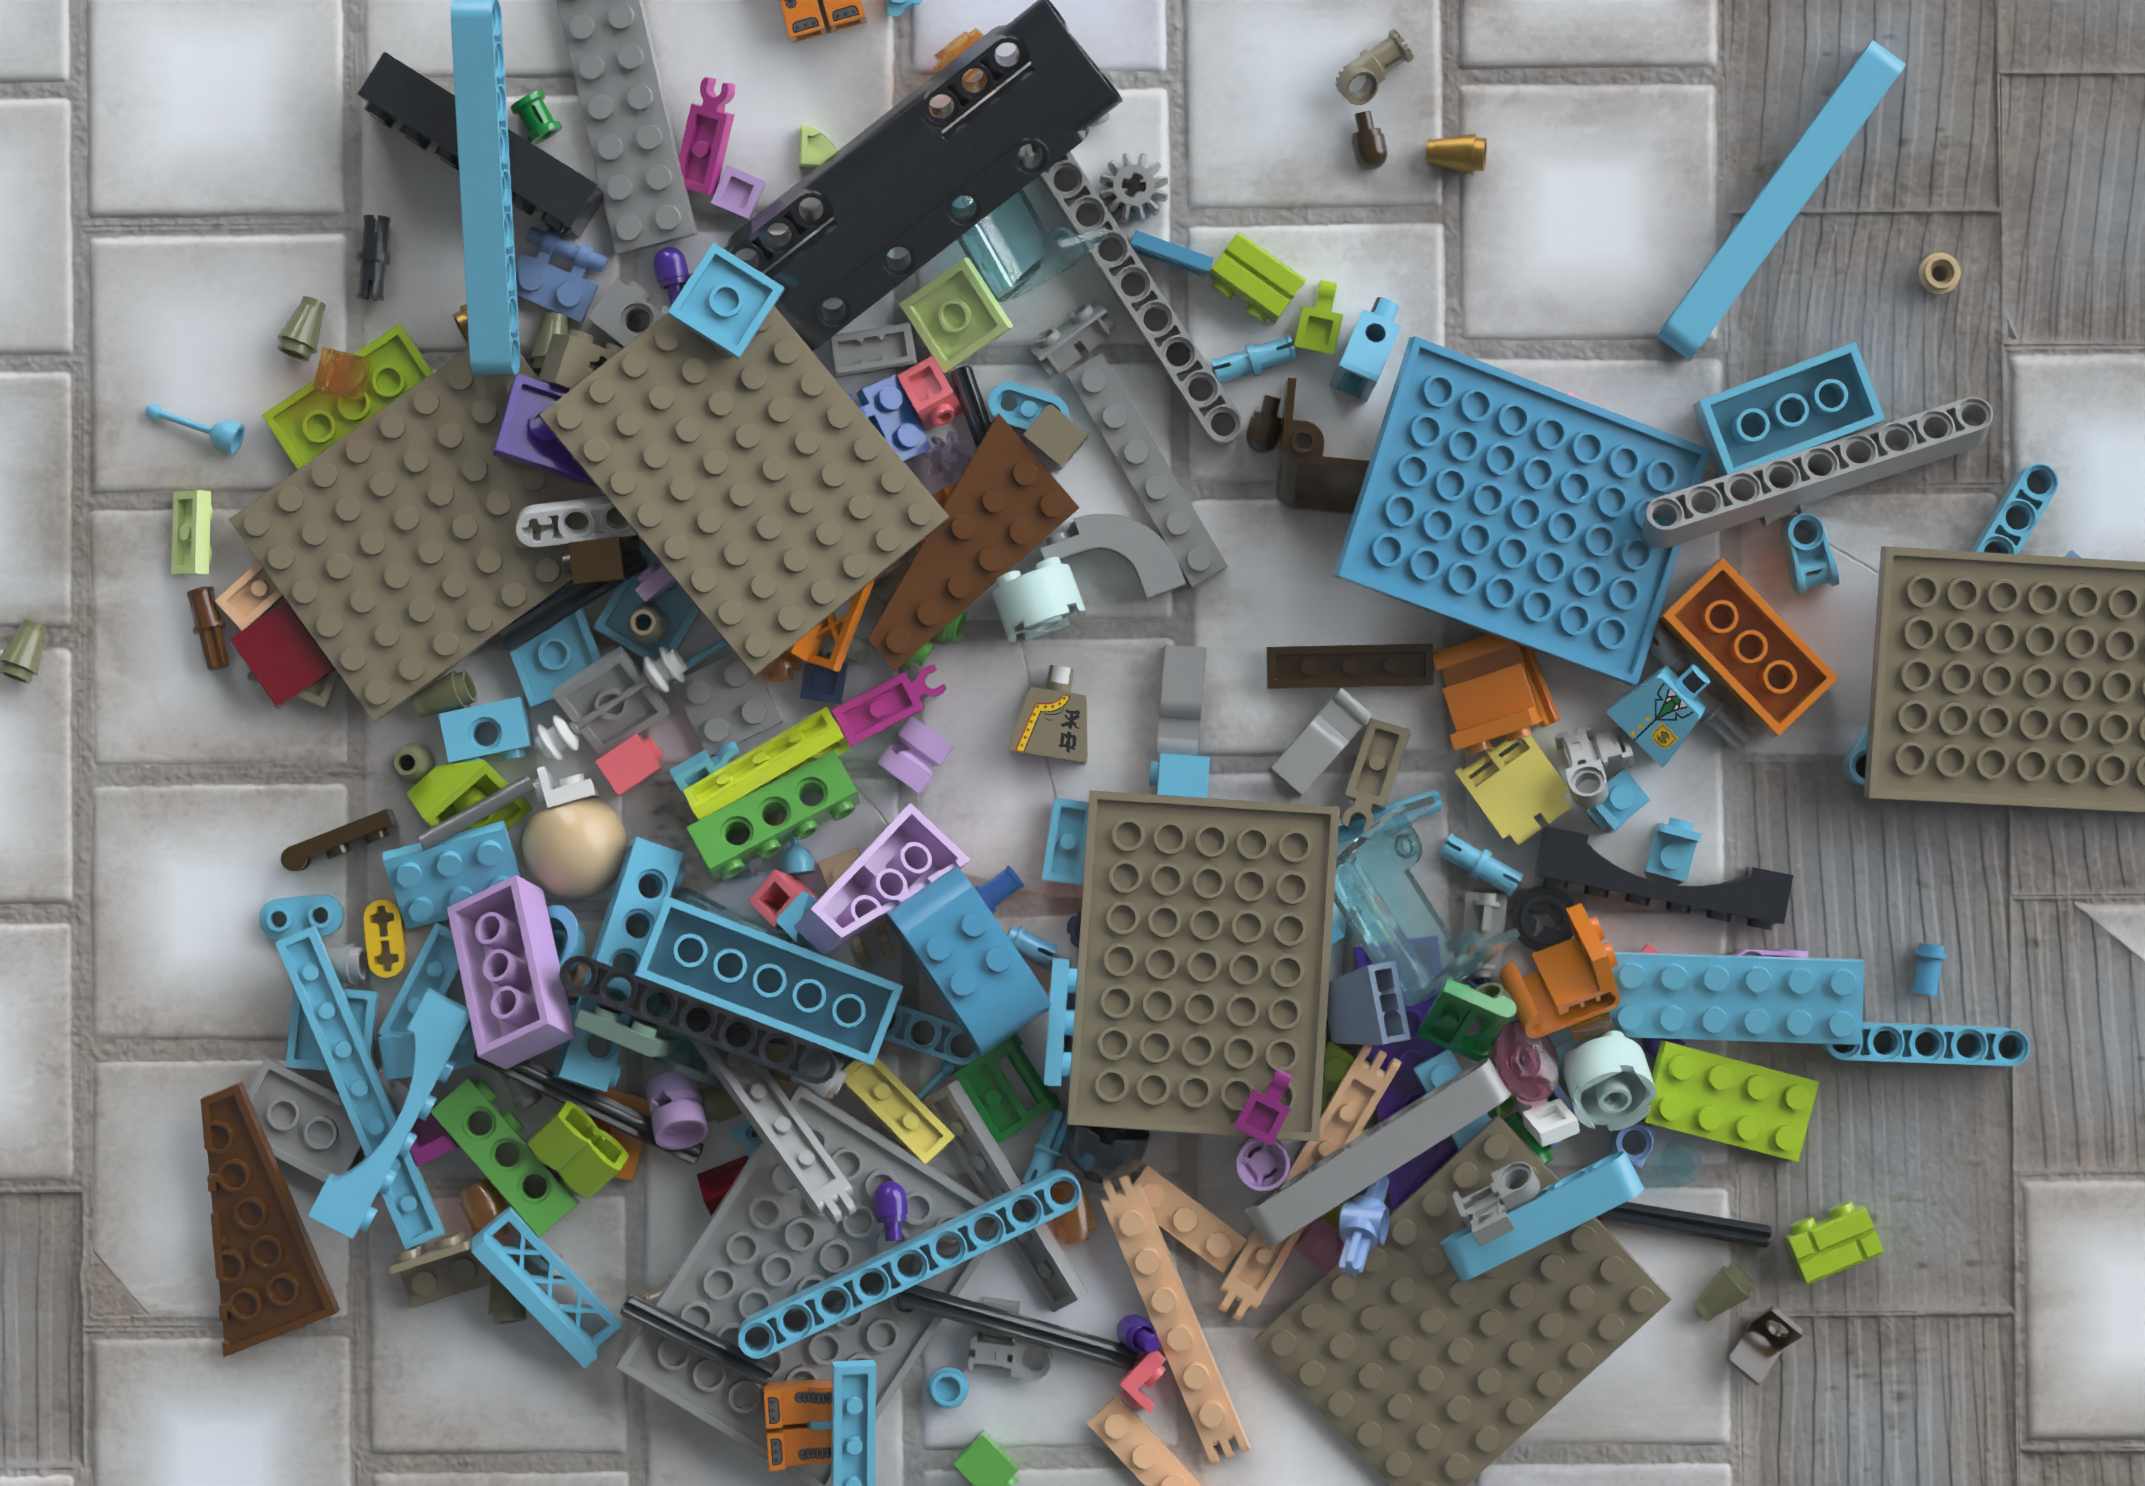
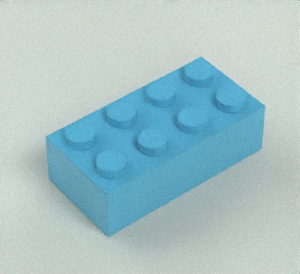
(1789, 410)

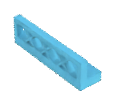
(534, 1297)

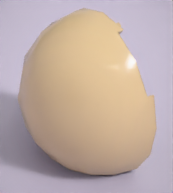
(574, 848)

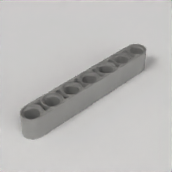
(1377, 1152)

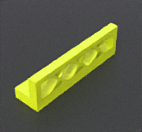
(767, 763)

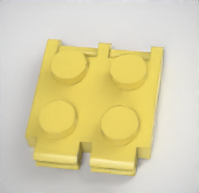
(1516, 789)

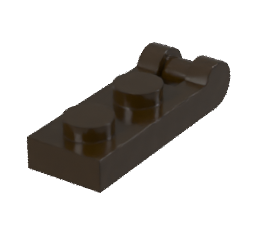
(337, 841)

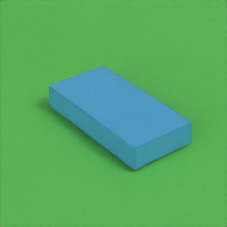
(1171, 254)

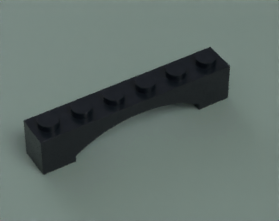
(1757, 895)

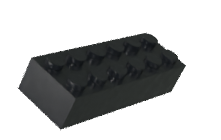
(429, 118)

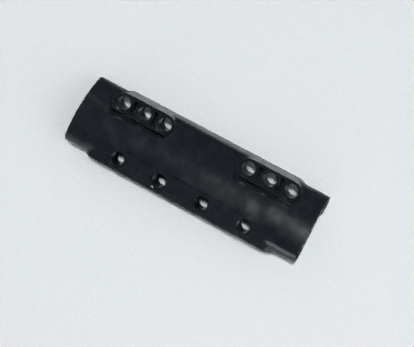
(904, 173)

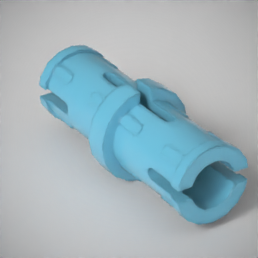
(1254, 359)
(1480, 864)

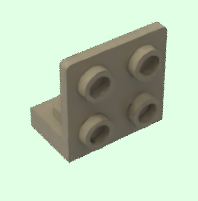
(439, 1271)

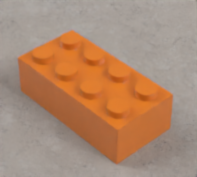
(1747, 647)

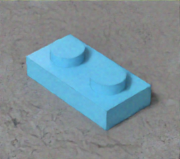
(1066, 842)

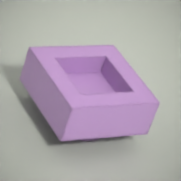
(738, 193)
(653, 583)

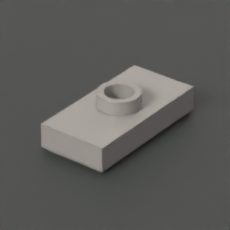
(873, 350)

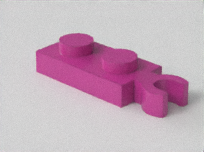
(706, 138)
(884, 705)

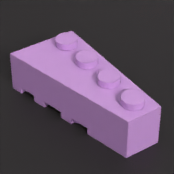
(888, 872)

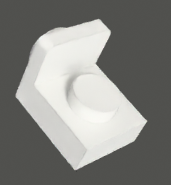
(571, 788)

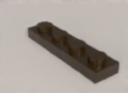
(1349, 666)

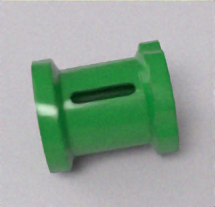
(536, 117)

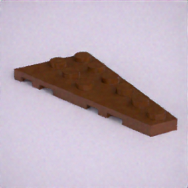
(995, 519)
(259, 1241)

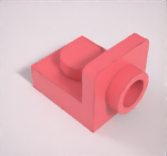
(930, 393)
(1146, 1370)

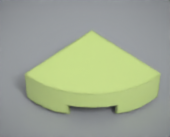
(813, 148)

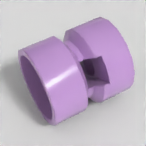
(915, 754)
(676, 1111)
(1262, 1165)

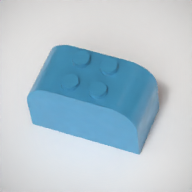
(969, 961)

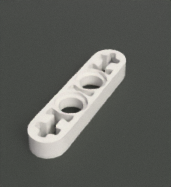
(593, 508)

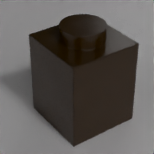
(595, 561)

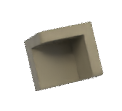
(1055, 436)

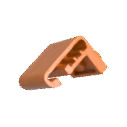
(1487, 692)
(1570, 982)

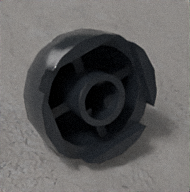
(1105, 1151)

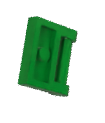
(1454, 1014)
(994, 1095)

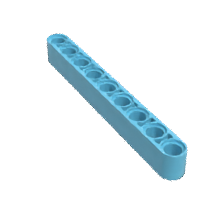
(485, 187)
(1780, 200)
(1996, 532)
(896, 1280)

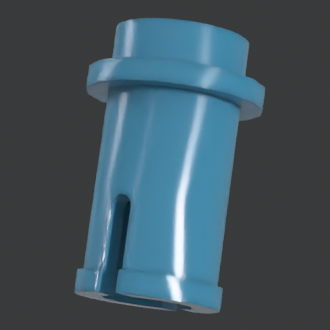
(1032, 946)
(1928, 968)

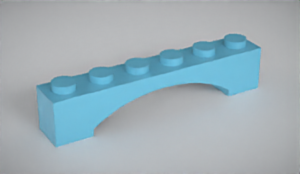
(347, 1199)

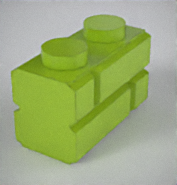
(1255, 278)
(1833, 1242)

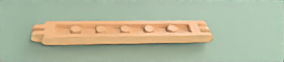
(1339, 1124)
(1173, 1318)

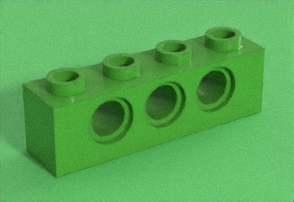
(823, 776)
(455, 1115)

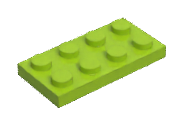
(315, 421)
(1731, 1101)

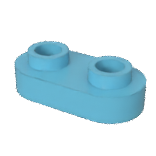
(1029, 404)
(300, 915)

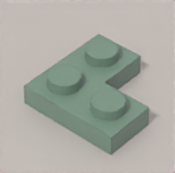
(641, 1037)

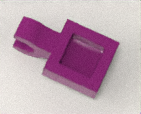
(1264, 1113)

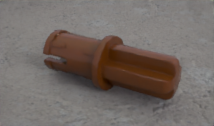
(208, 627)

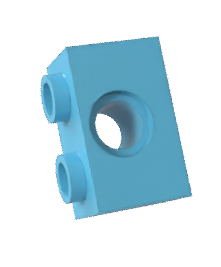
(508, 716)

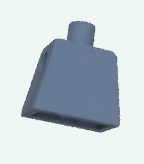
(1367, 1006)

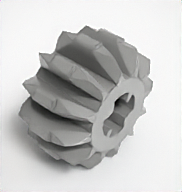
(1141, 199)

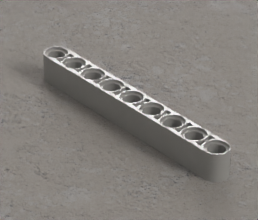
(1149, 300)
(1803, 485)

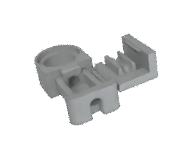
(1593, 753)
(1487, 1208)
(999, 1351)

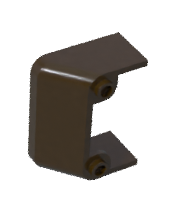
(1307, 477)

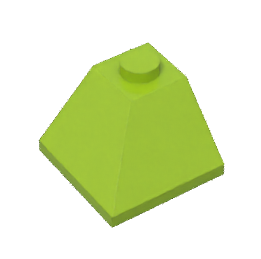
(458, 786)

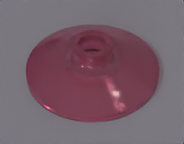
(1526, 1064)

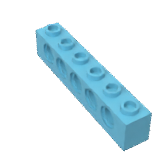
(640, 860)

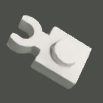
(1548, 1120)

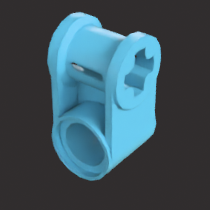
(1808, 556)

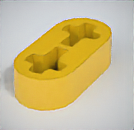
(374, 938)

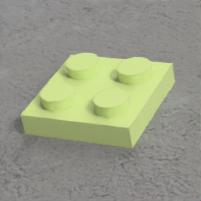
(956, 315)

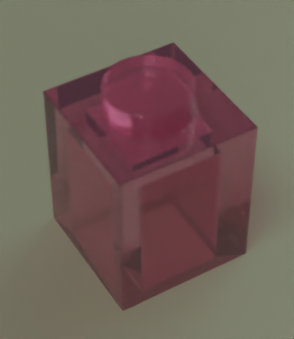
(1320, 1245)

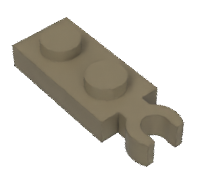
(1375, 770)

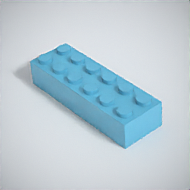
(769, 980)

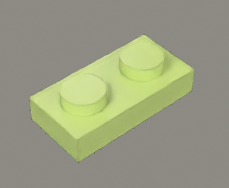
(191, 532)

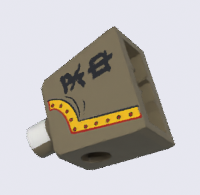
(1053, 720)

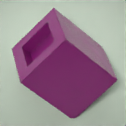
(431, 1139)

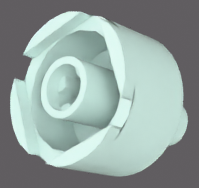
(1037, 600)
(1609, 1082)

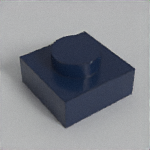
(823, 684)

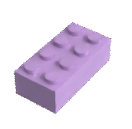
(510, 972)

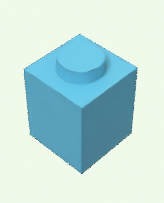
(1180, 775)

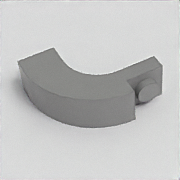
(1135, 542)

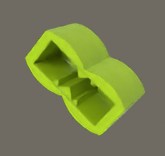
(578, 1150)

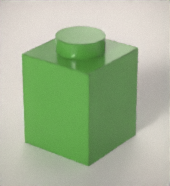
(986, 1463)

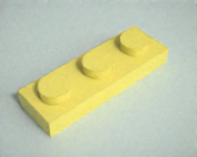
(897, 1109)

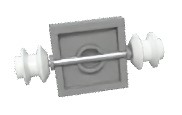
(610, 702)

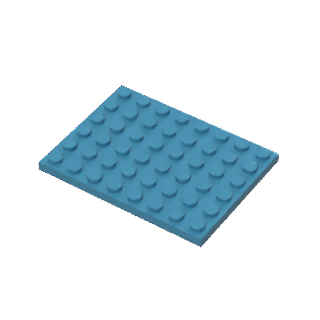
(1518, 511)

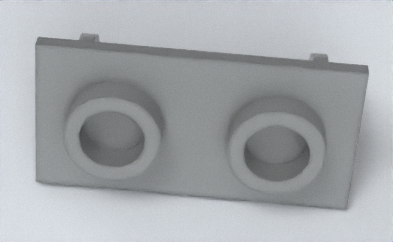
(1083, 326)
(1486, 916)

